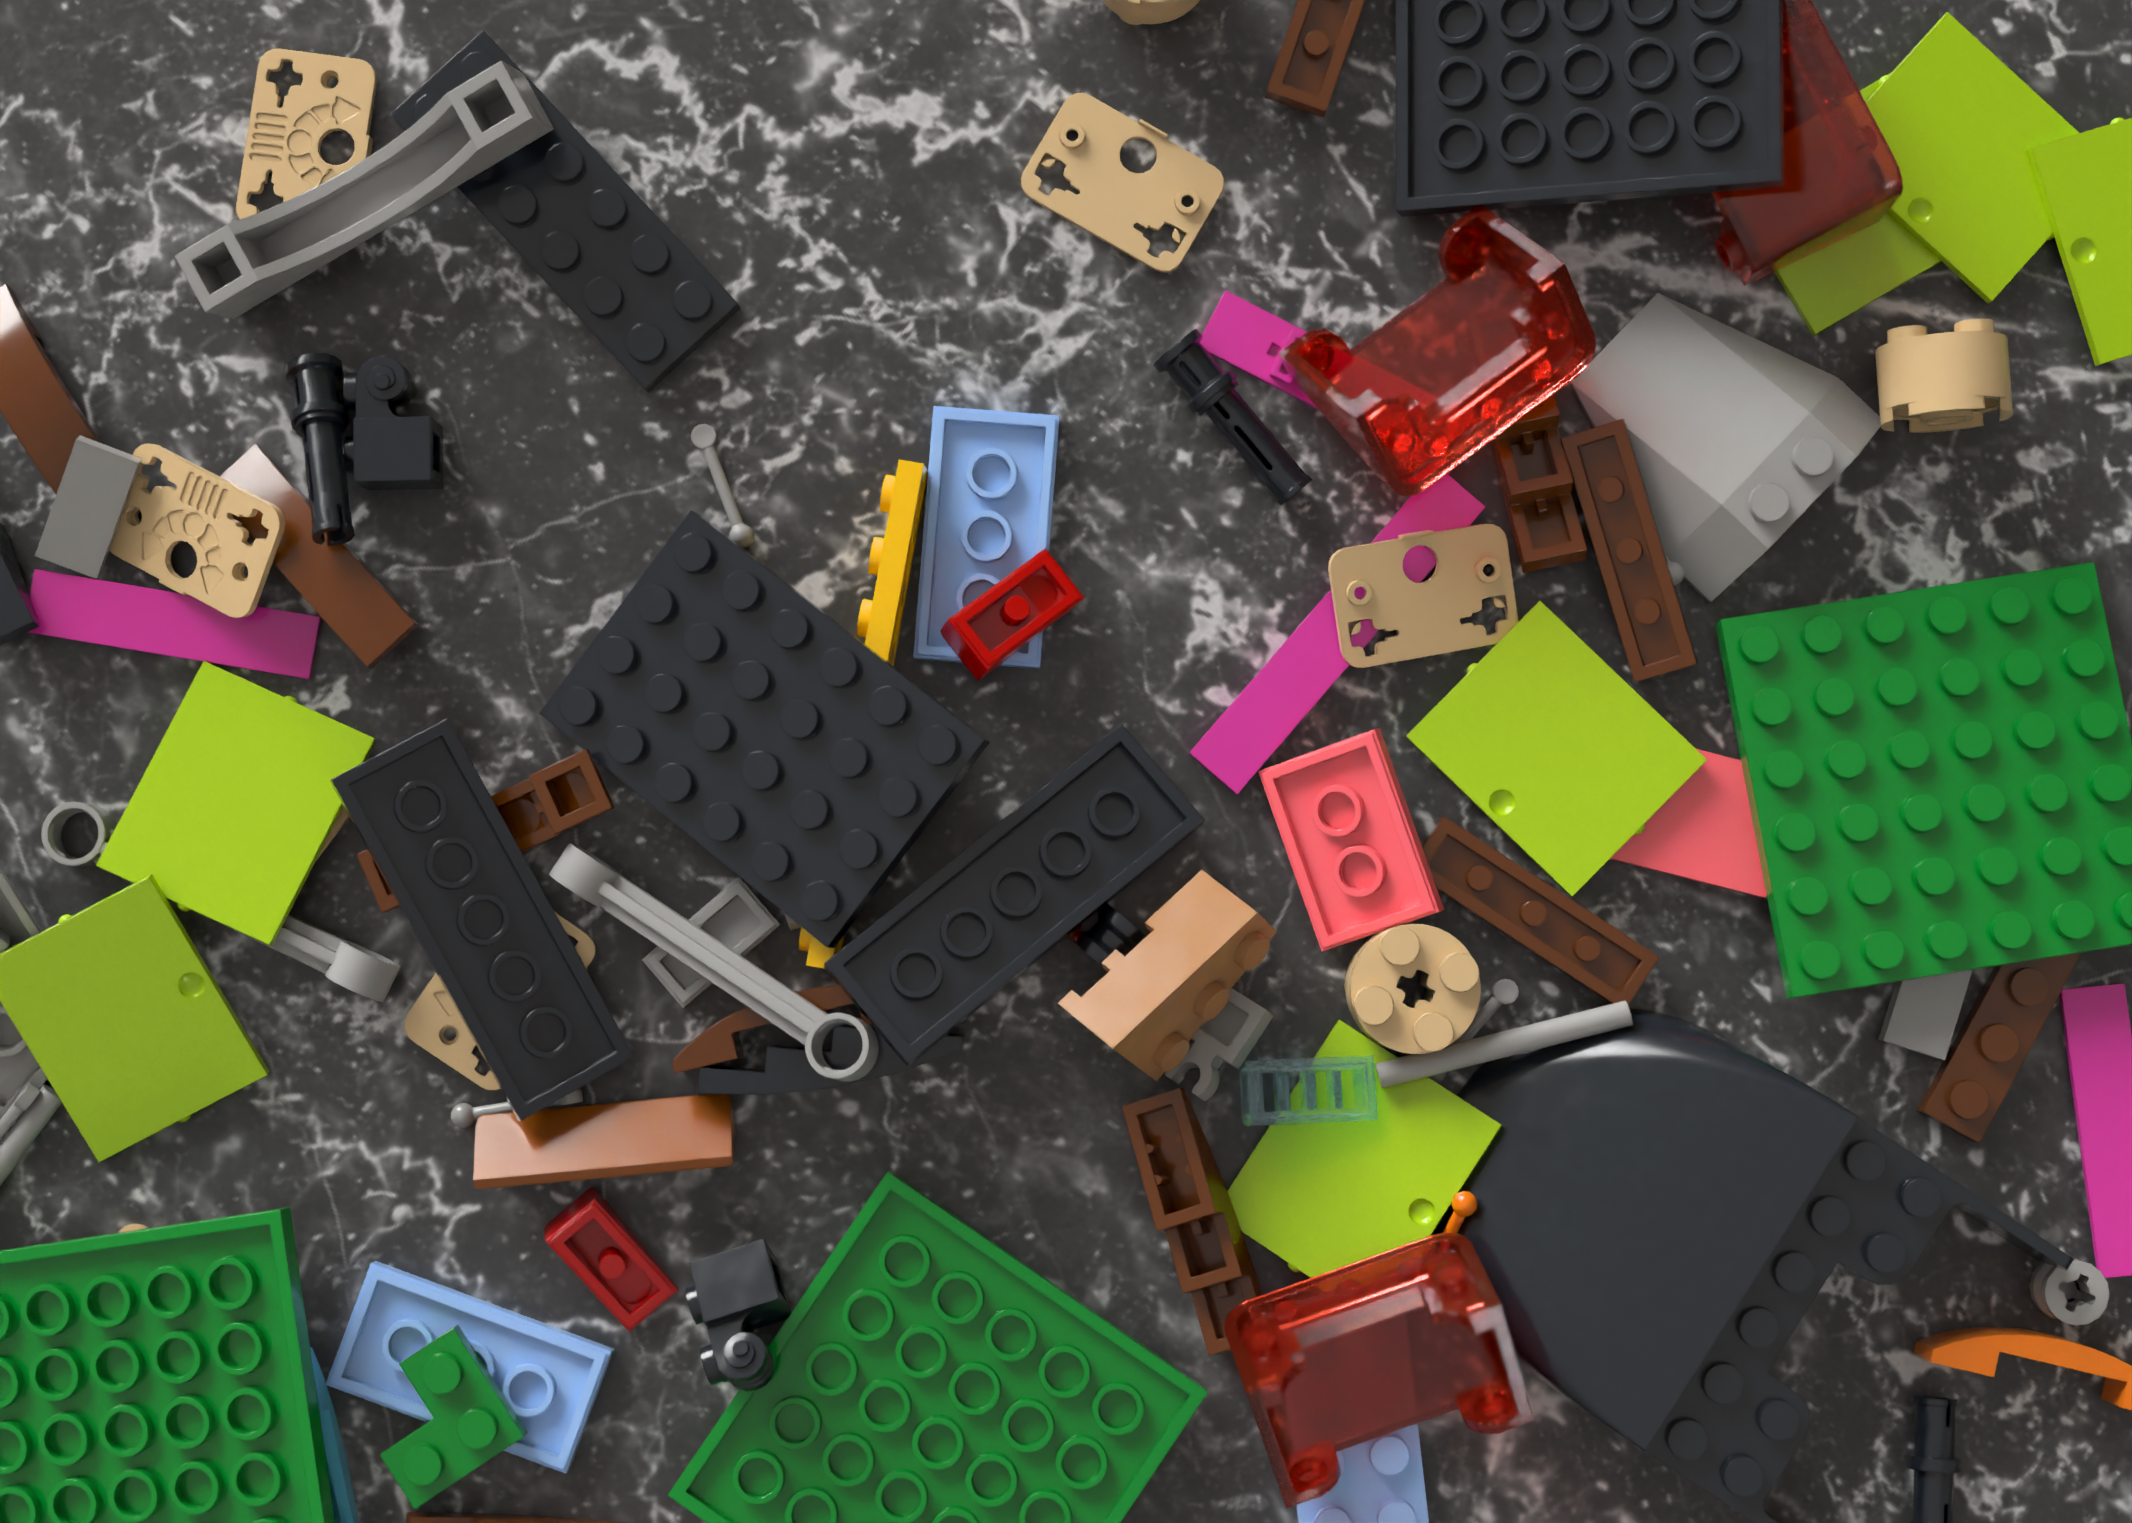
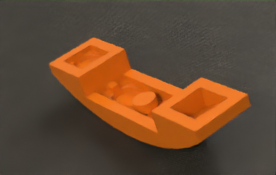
(1979, 1350)

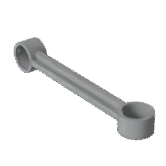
(338, 959)
(712, 960)

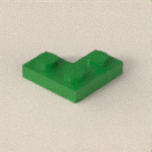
(467, 1424)

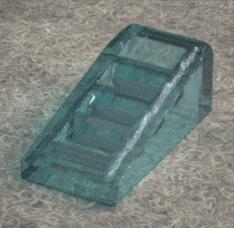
(1363, 1087)

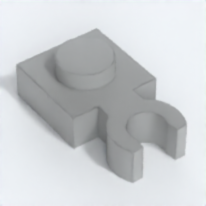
(1224, 1038)

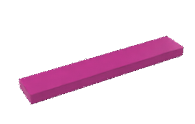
(1312, 655)

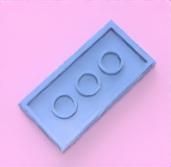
(982, 515)
(538, 1367)

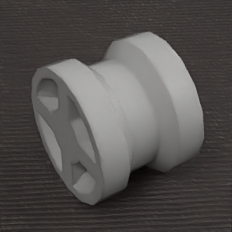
(2054, 1286)

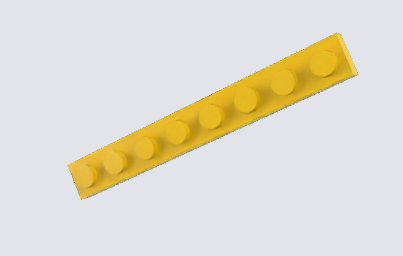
(882, 617)

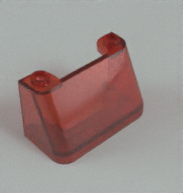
(1834, 162)
(1453, 361)
(1374, 1355)

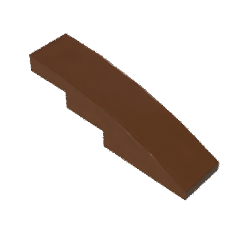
(1539, 490)
(327, 576)
(1192, 1209)

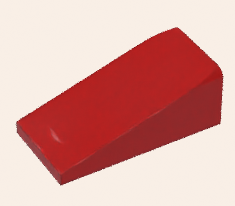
(1010, 614)
(609, 1259)

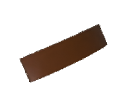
(34, 394)
(533, 810)
(723, 1041)

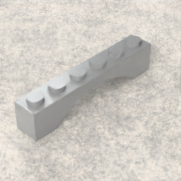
(443, 149)

